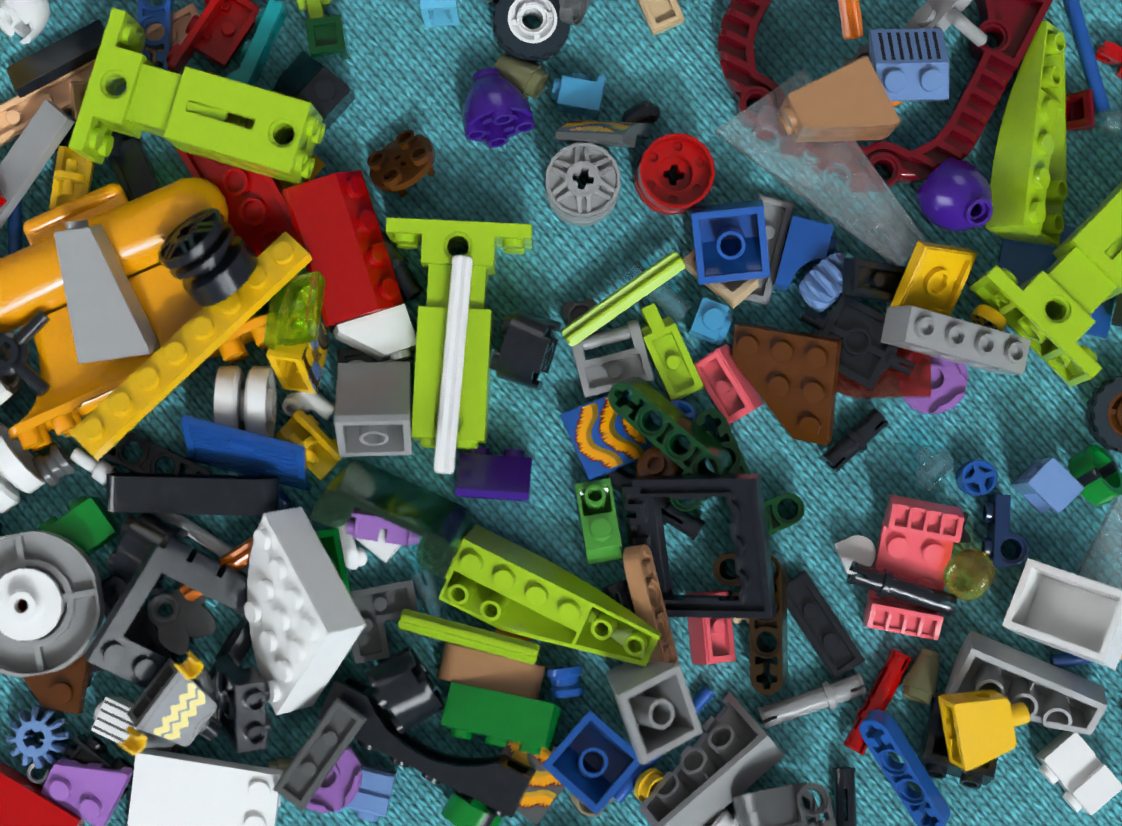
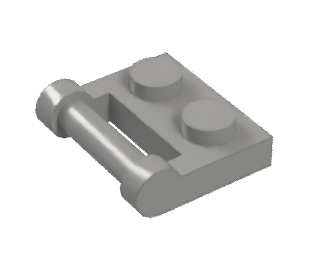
(602, 373)

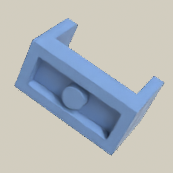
(1047, 485)

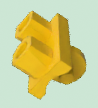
(71, 177)
(321, 451)

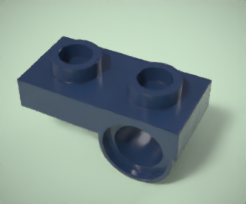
(997, 516)

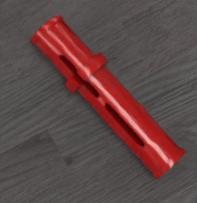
(879, 696)

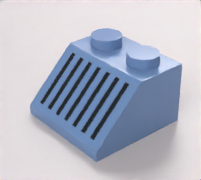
(911, 63)

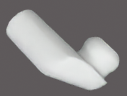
(308, 402)
(353, 556)

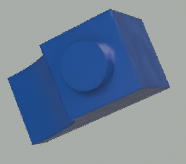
(804, 244)

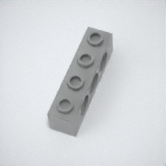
(955, 340)

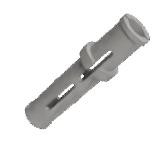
(813, 700)

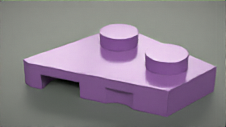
(87, 789)

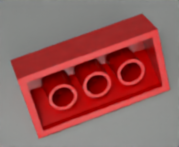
(346, 245)

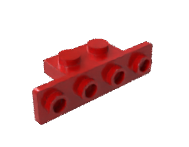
(215, 33)

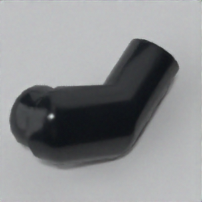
(642, 112)

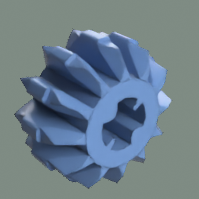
(824, 283)
(40, 751)

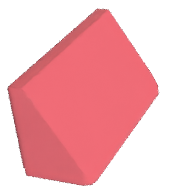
(727, 384)
(711, 637)

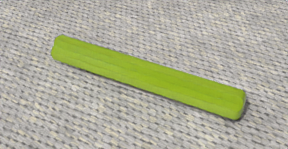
(623, 298)
(468, 636)

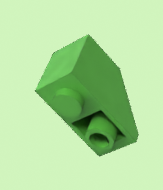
(599, 521)

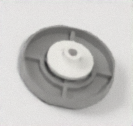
(62, 602)

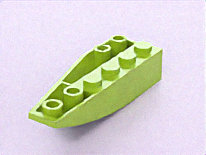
(1031, 147)
(542, 601)

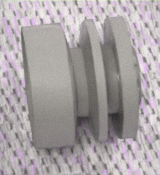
(585, 205)

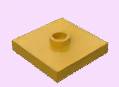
(934, 277)

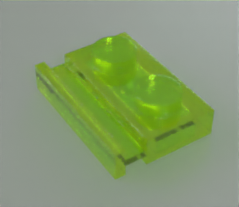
(295, 311)

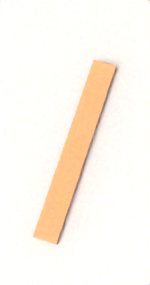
(18, 111)

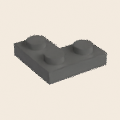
(376, 607)

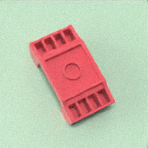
(916, 546)

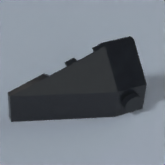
(314, 83)

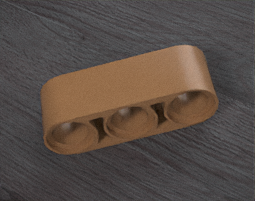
(490, 671)

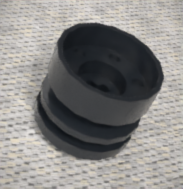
(208, 257)

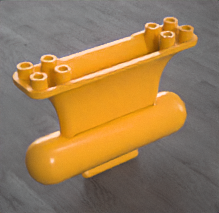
(34, 282)

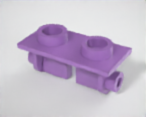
(368, 526)

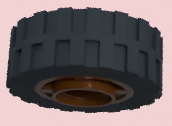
(1105, 414)

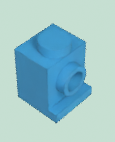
(579, 94)
(711, 322)

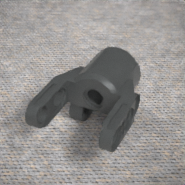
(784, 807)

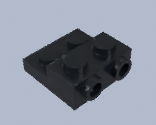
(242, 705)
(935, 758)

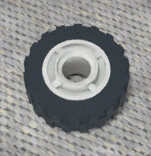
(527, 43)

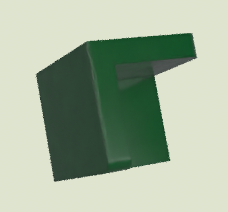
(327, 36)

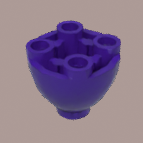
(495, 109)
(956, 196)

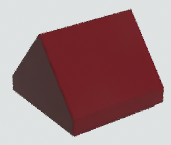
(1080, 111)

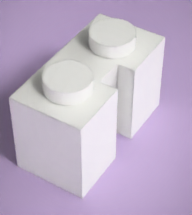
(1078, 772)

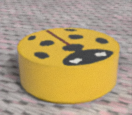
(988, 317)

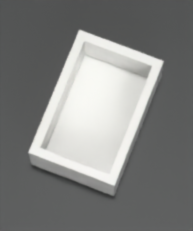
(1067, 613)

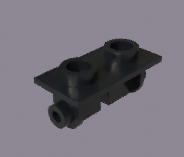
(93, 750)

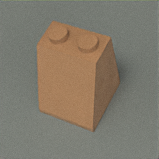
(840, 107)

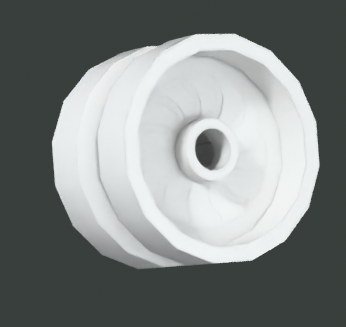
(248, 401)
(16, 471)

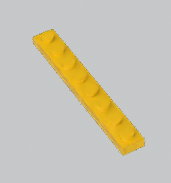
(188, 349)

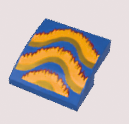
(603, 438)

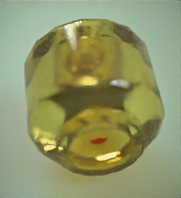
(969, 574)

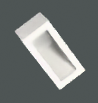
(380, 334)

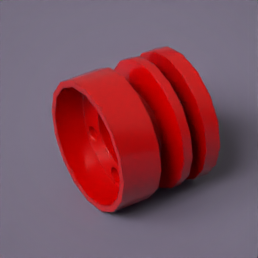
(689, 161)

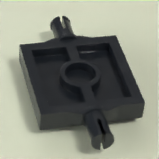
(862, 353)

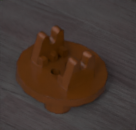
(402, 162)

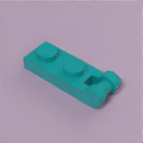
(257, 50)

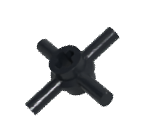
(20, 353)

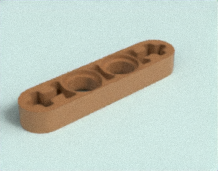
(648, 599)

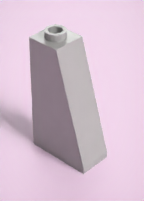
(99, 297)

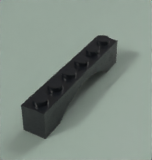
(492, 780)

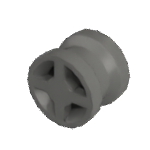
(54, 464)

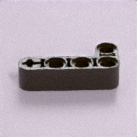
(777, 626)

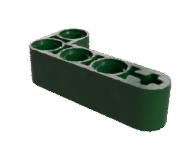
(666, 436)
(773, 519)

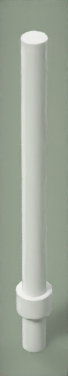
(99, 472)

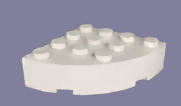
(296, 610)

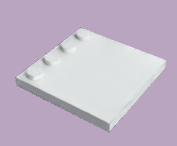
(201, 792)

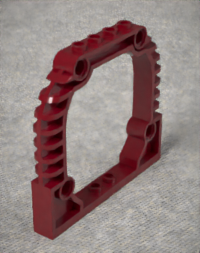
(1009, 21)

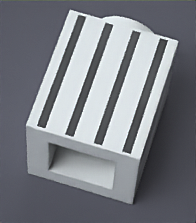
(112, 719)

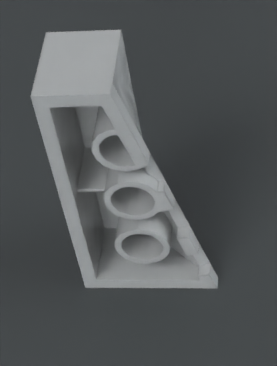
(1049, 692)
(712, 771)

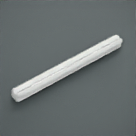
(453, 364)

